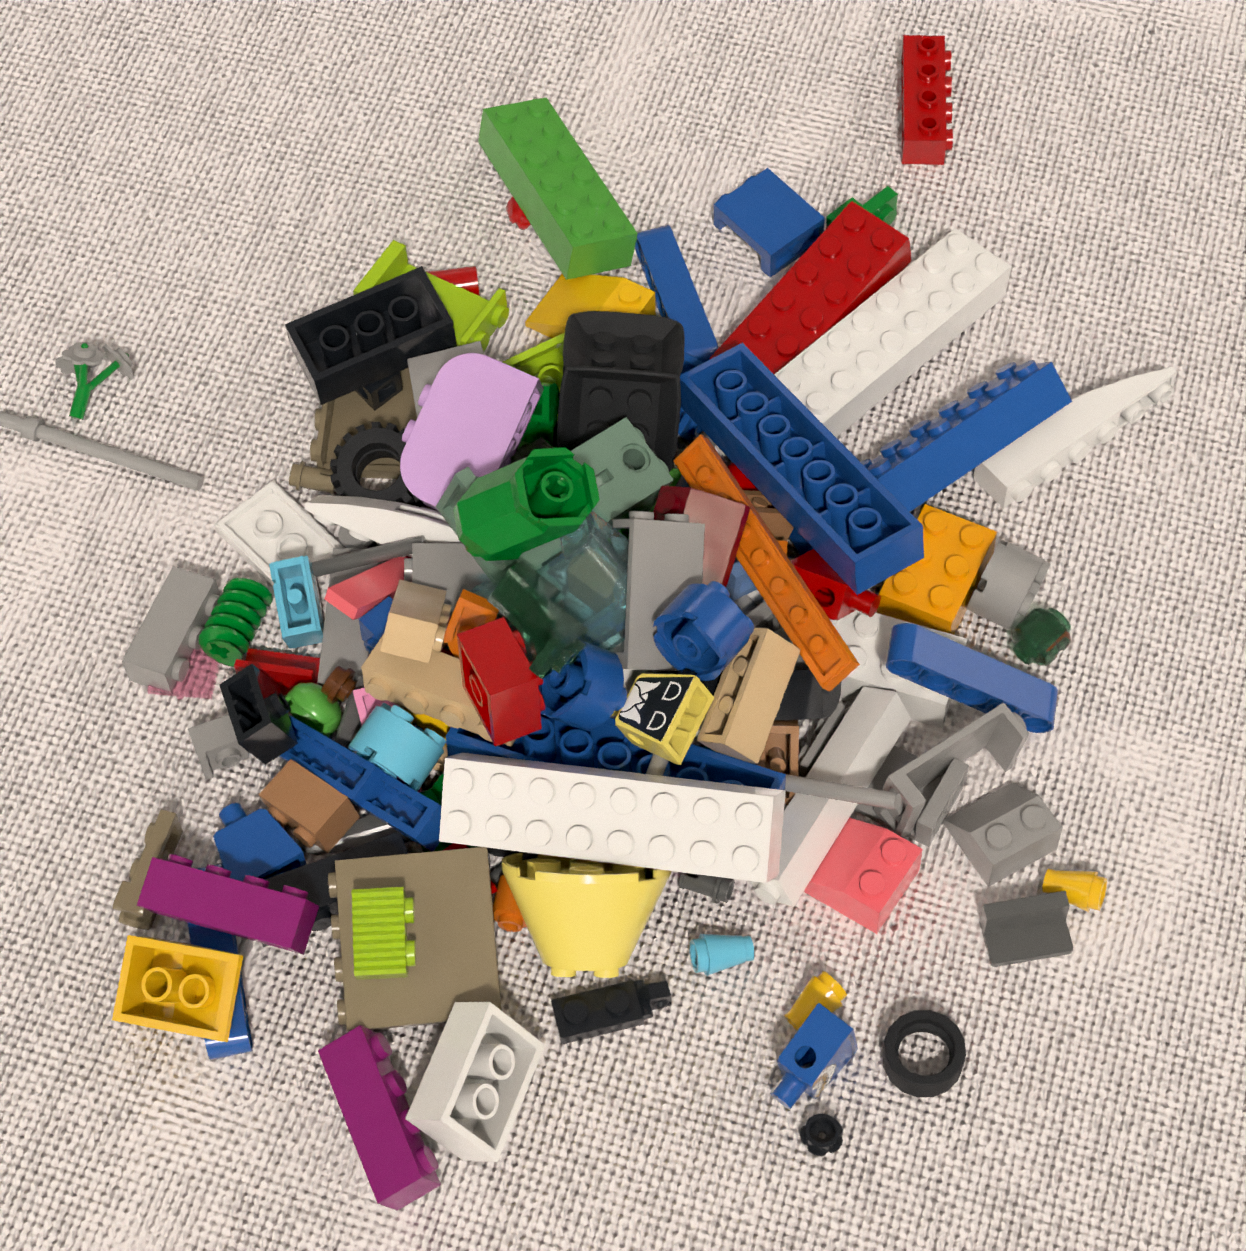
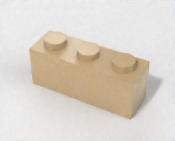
(416, 622)
(749, 697)

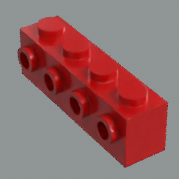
(924, 100)

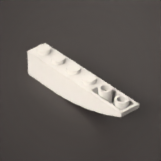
(1071, 434)
(381, 519)

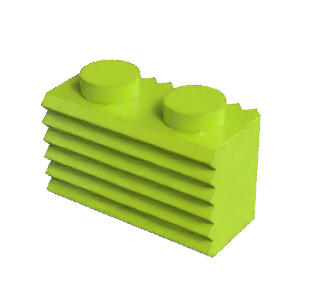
(381, 933)

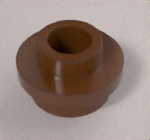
(339, 685)

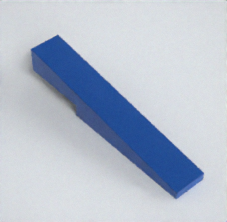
(367, 785)

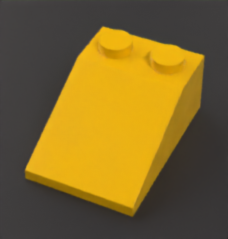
(585, 295)
(177, 987)

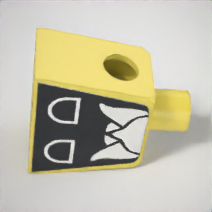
(664, 713)

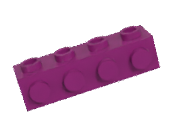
(228, 904)
(375, 1114)

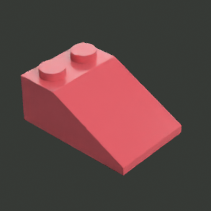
(865, 873)

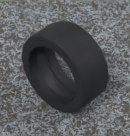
(932, 1023)

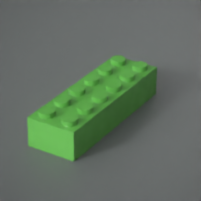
(557, 188)

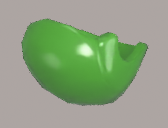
(313, 709)

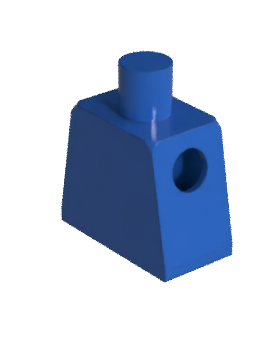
(255, 844)

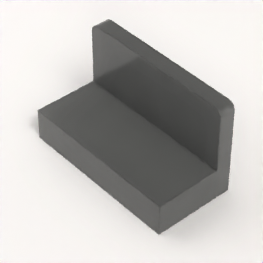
(1026, 929)

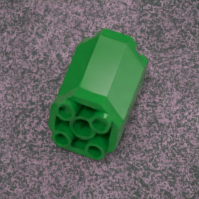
(525, 504)

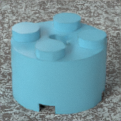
(397, 745)

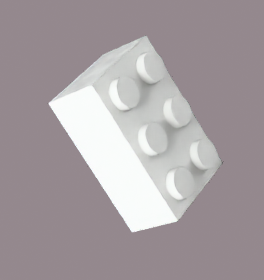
(475, 1081)

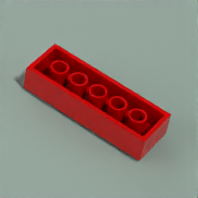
(823, 287)

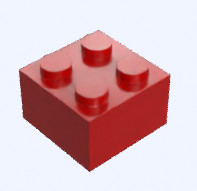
(500, 681)

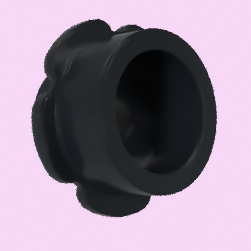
(827, 1125)

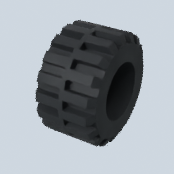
(362, 450)

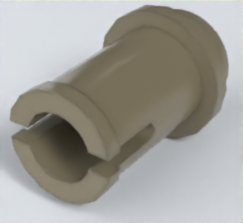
(311, 478)

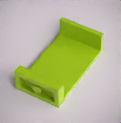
(472, 315)

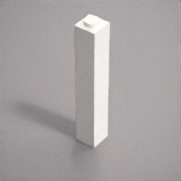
(850, 759)

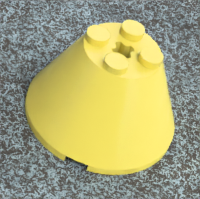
(583, 910)

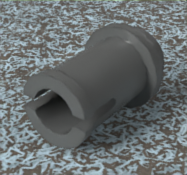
(715, 887)

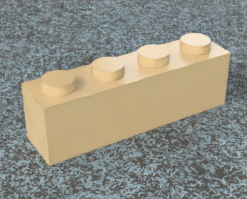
(423, 688)

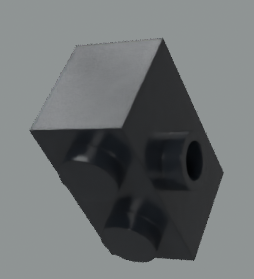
(258, 714)

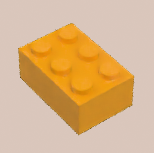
(942, 583)

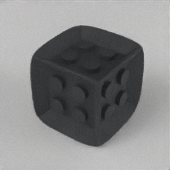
(618, 370)

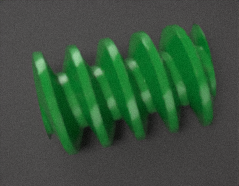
(234, 620)

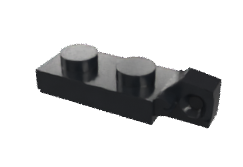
(608, 1009)

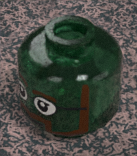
(1041, 636)

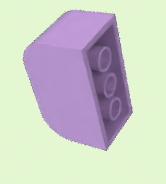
(467, 419)

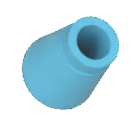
(719, 952)

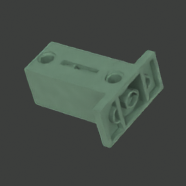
(626, 481)

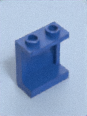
(770, 220)

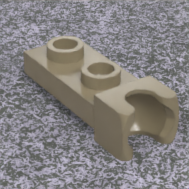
(159, 841)

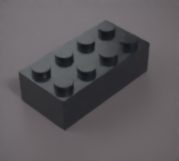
(370, 335)

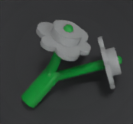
(80, 360)

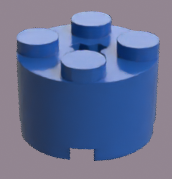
(702, 630)
(586, 690)

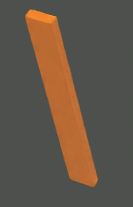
(773, 571)

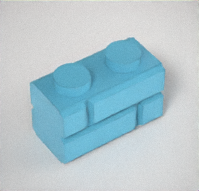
(297, 602)

